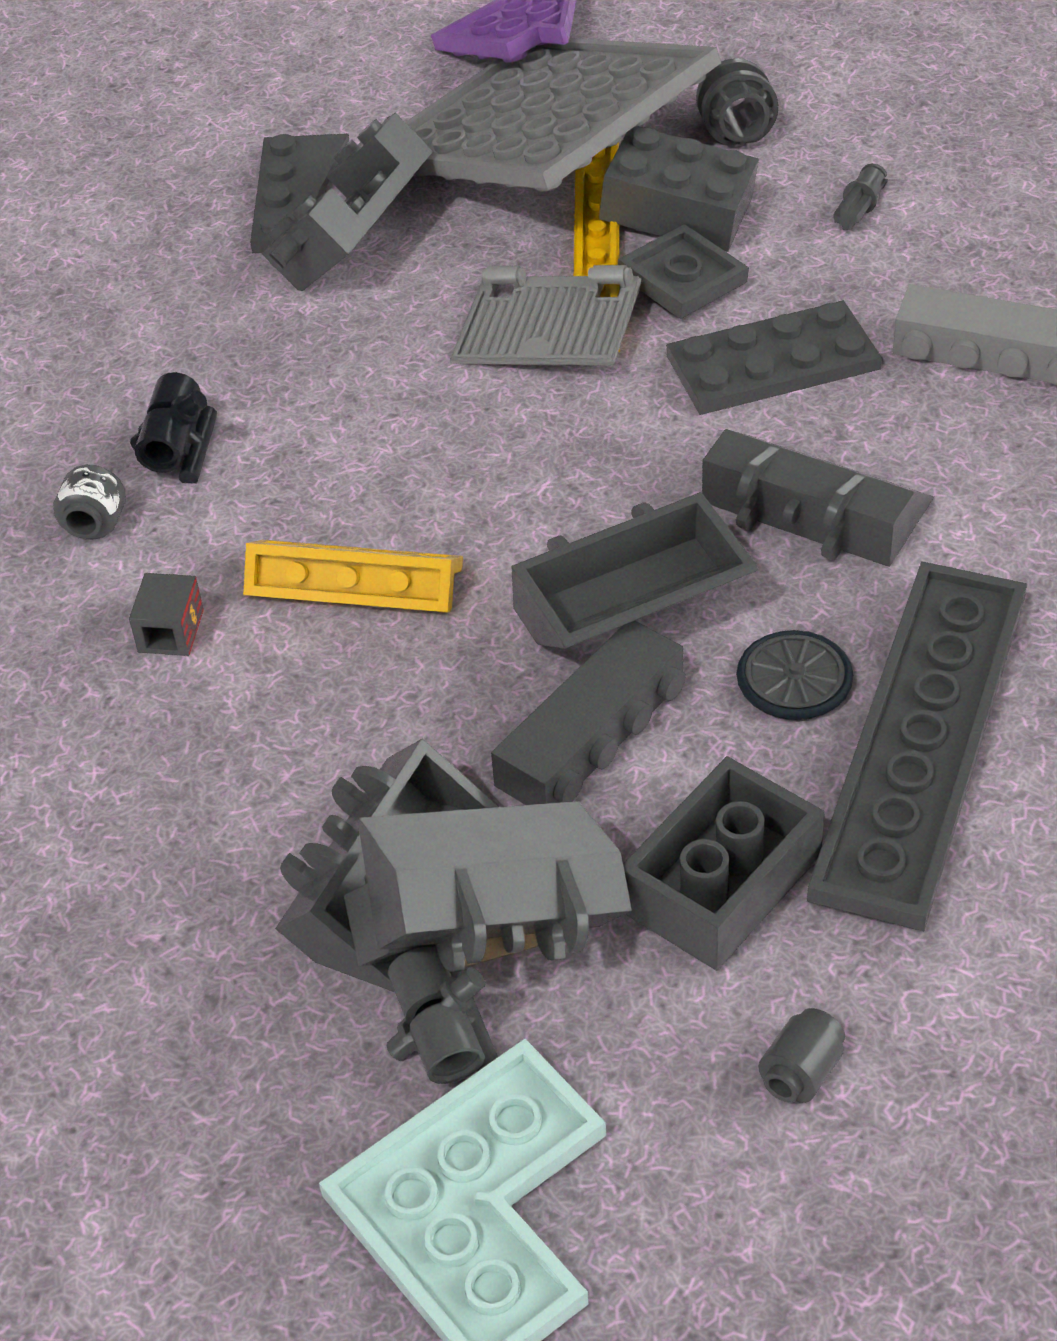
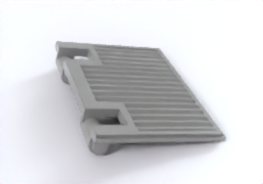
(547, 318)

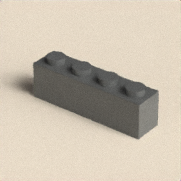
(589, 716)

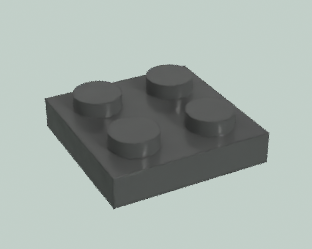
(685, 270)

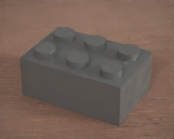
(677, 181)
(722, 861)

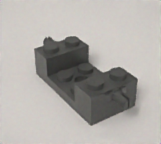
(331, 227)

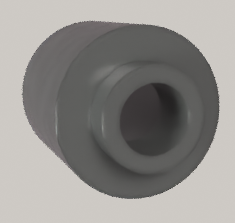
(802, 1056)

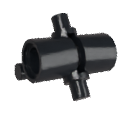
(175, 427)

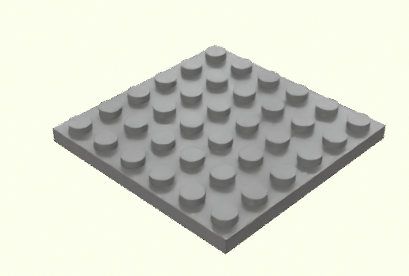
(553, 109)

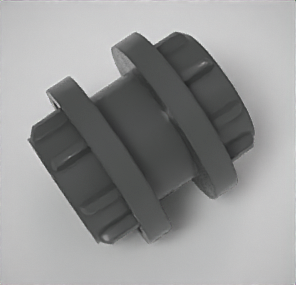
(749, 119)

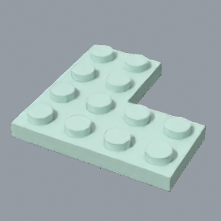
(441, 1195)

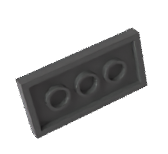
(772, 357)

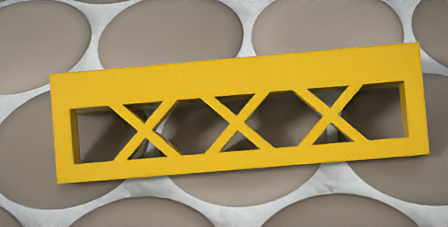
(350, 575)

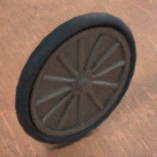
(794, 674)

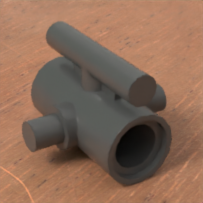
(439, 1016)

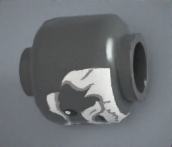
(89, 502)

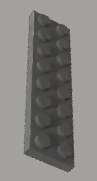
(918, 748)

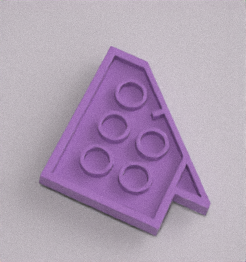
(508, 29)

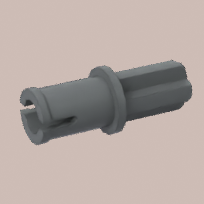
(860, 196)

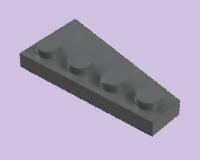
(288, 174)

